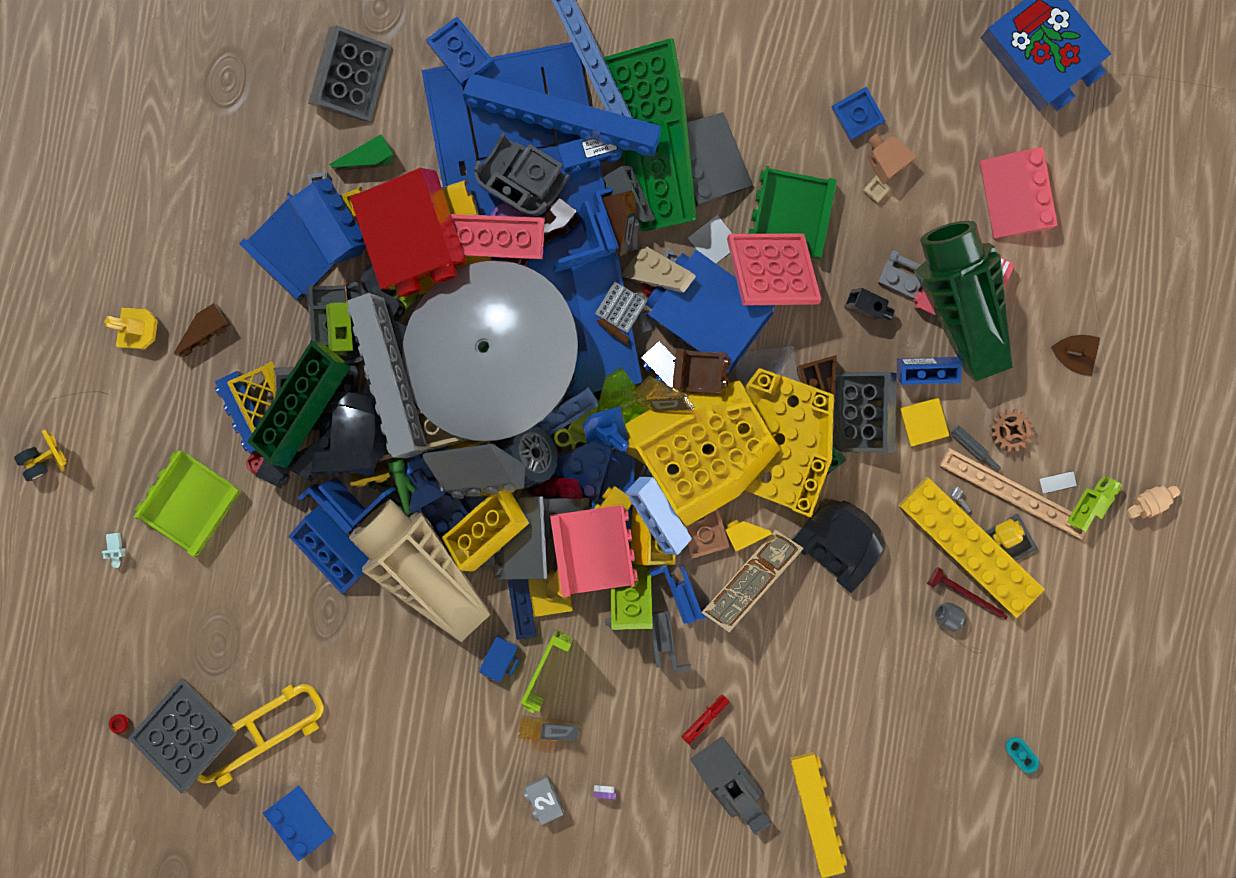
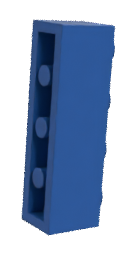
(231, 408)

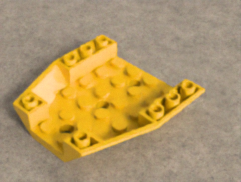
(808, 432)
(678, 438)

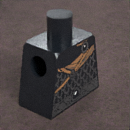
(869, 304)

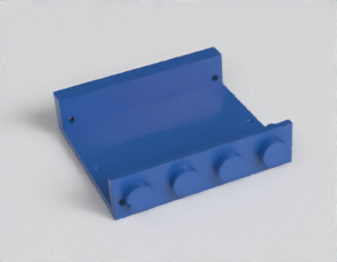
(287, 251)

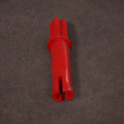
(705, 719)

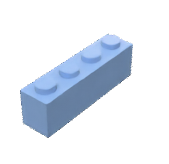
(658, 515)

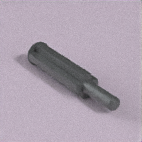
(973, 446)

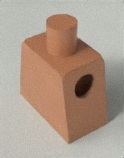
(889, 157)

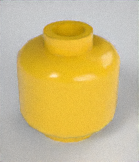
(1009, 533)

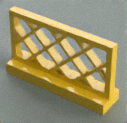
(268, 374)

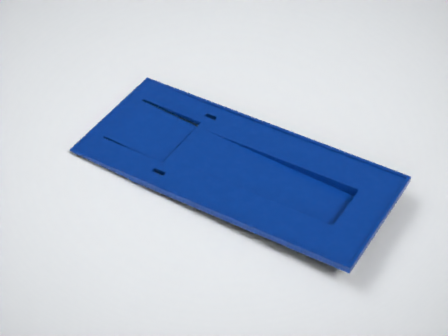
(581, 285)

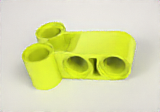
(575, 431)

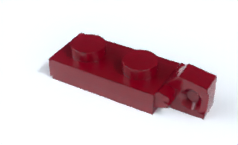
(558, 488)

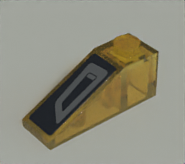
(661, 397)
(549, 730)

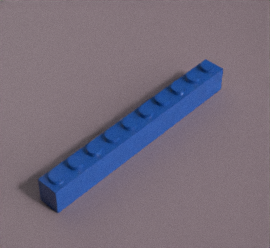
(562, 115)

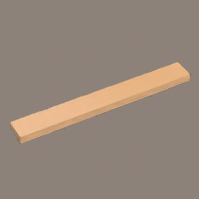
(1009, 491)

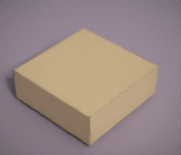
(876, 189)

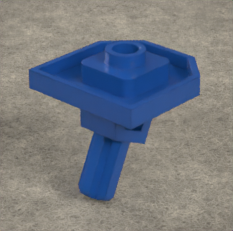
(608, 428)

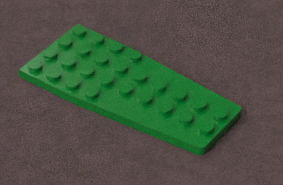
(654, 94)

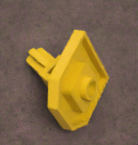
(135, 328)

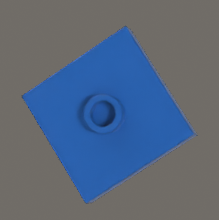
(858, 114)

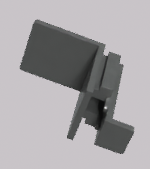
(662, 639)
(731, 784)

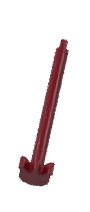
(938, 576)

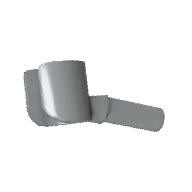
(956, 494)

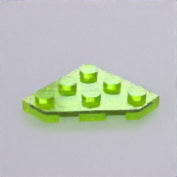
(618, 392)

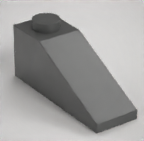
(625, 180)

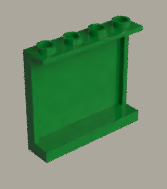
(794, 206)

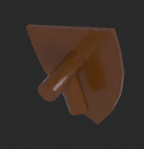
(1078, 353)

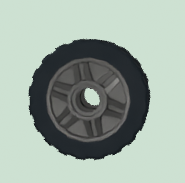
(535, 451)

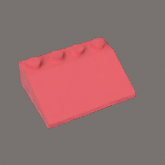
(1018, 193)

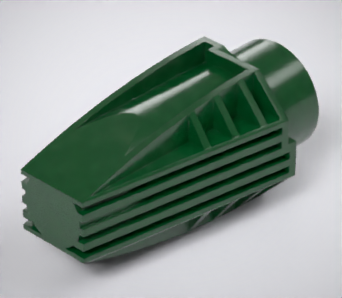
(967, 296)

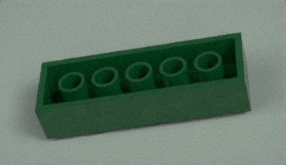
(298, 404)

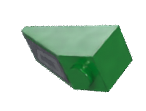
(369, 155)

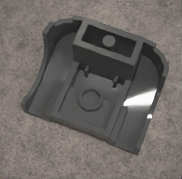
(493, 178)

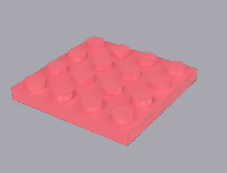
(773, 269)

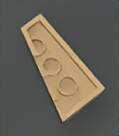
(657, 271)

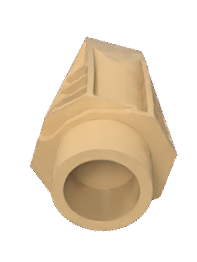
(418, 569)

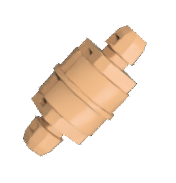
(1153, 502)

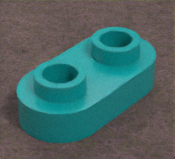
(1021, 754)

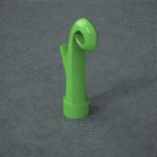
(402, 483)

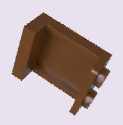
(701, 372)

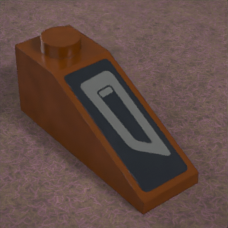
(622, 215)

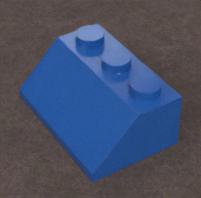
(298, 823)

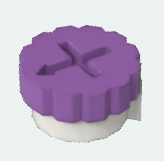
(604, 792)

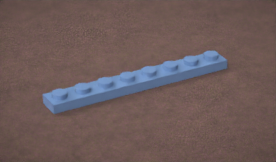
(591, 57)

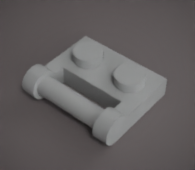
(898, 279)

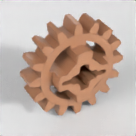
(1007, 437)

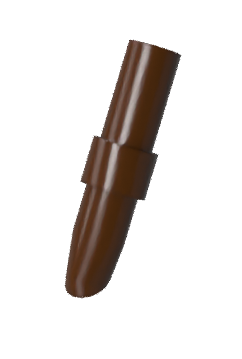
(613, 330)

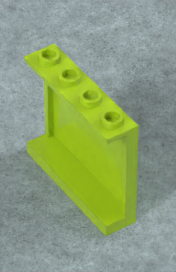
(187, 502)

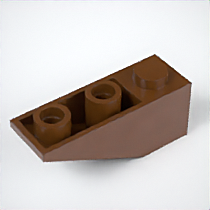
(204, 326)

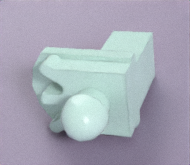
(114, 548)

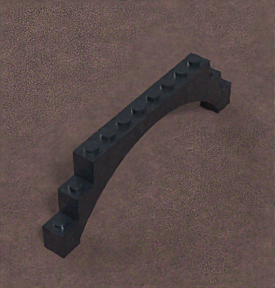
(302, 461)

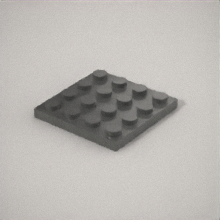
(182, 735)

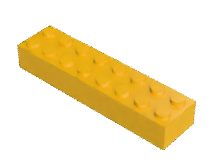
(971, 547)

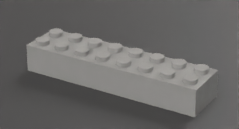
(387, 376)

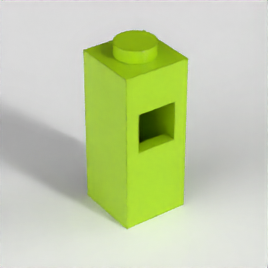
(339, 328)

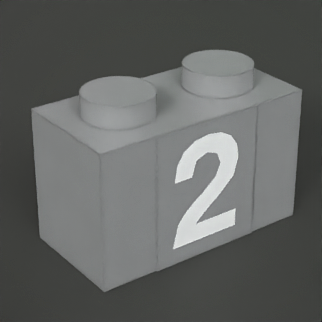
(544, 800)

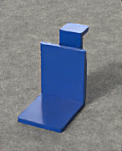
(598, 232)
(341, 504)
(683, 595)

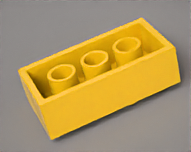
(485, 530)

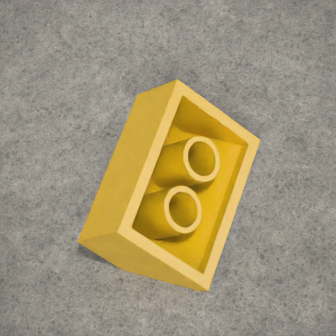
(644, 544)

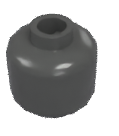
(950, 616)

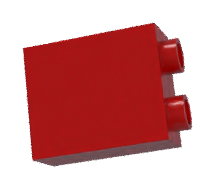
(409, 231)

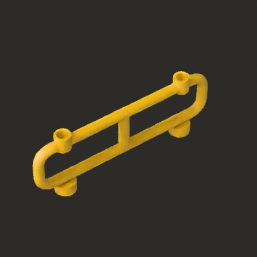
(307, 726)

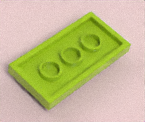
(633, 605)

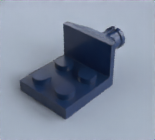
(436, 504)

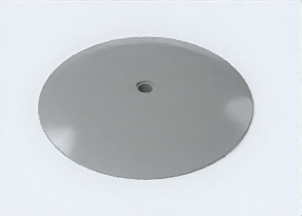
(527, 356)

